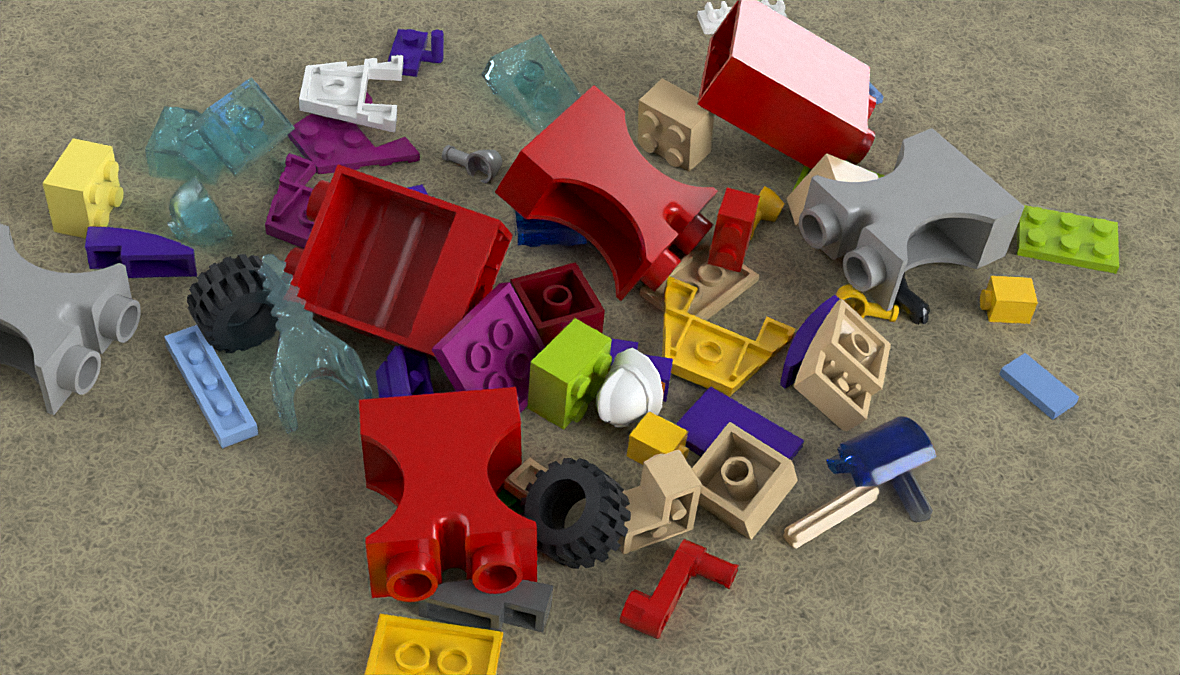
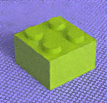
(569, 374)

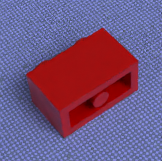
(733, 229)

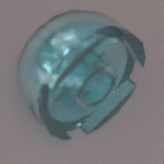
(197, 216)

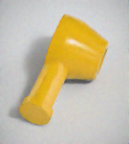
(769, 207)
(862, 307)

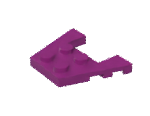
(343, 143)
(288, 210)

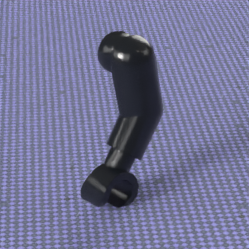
(912, 303)

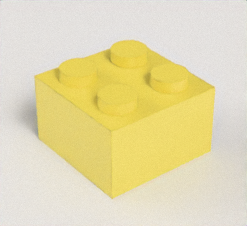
(83, 188)

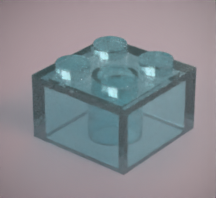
(243, 126)

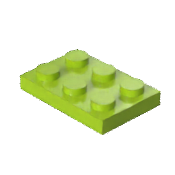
(1068, 239)

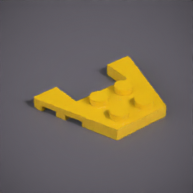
(710, 352)

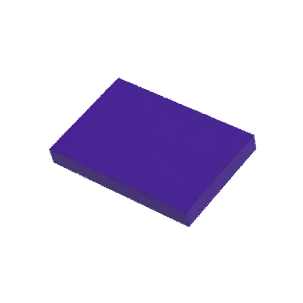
(713, 413)

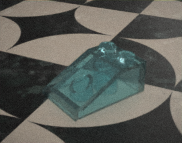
(531, 82)

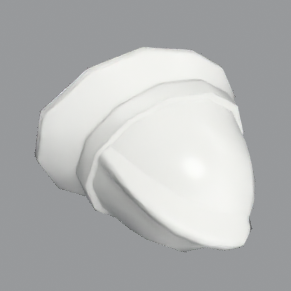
(629, 390)

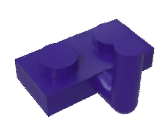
(412, 47)

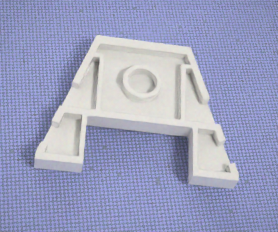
(341, 92)

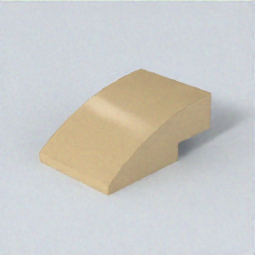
(843, 367)

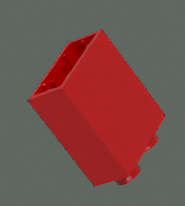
(787, 86)

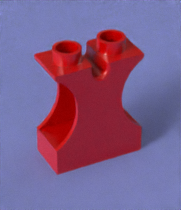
(600, 185)
(443, 469)

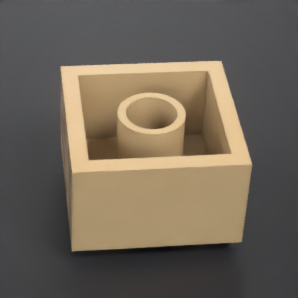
(674, 125)
(743, 480)

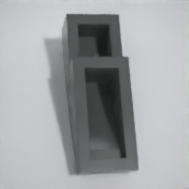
(467, 606)

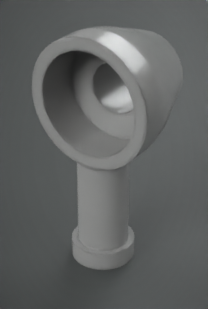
(483, 160)

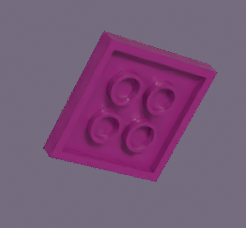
(491, 346)

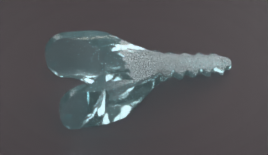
(304, 347)

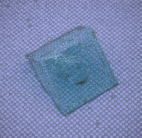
(178, 151)

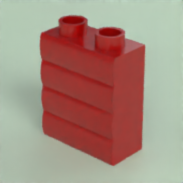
(394, 260)

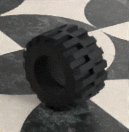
(232, 304)
(597, 527)

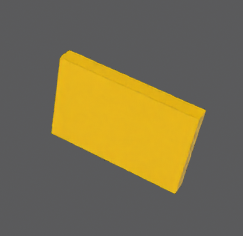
(432, 648)

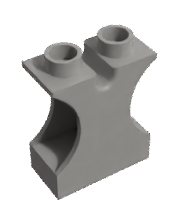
(919, 214)
(61, 321)

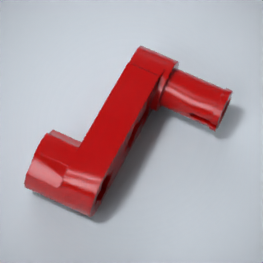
(652, 613)

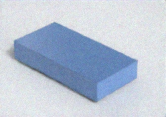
(1039, 386)

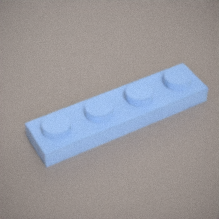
(211, 386)

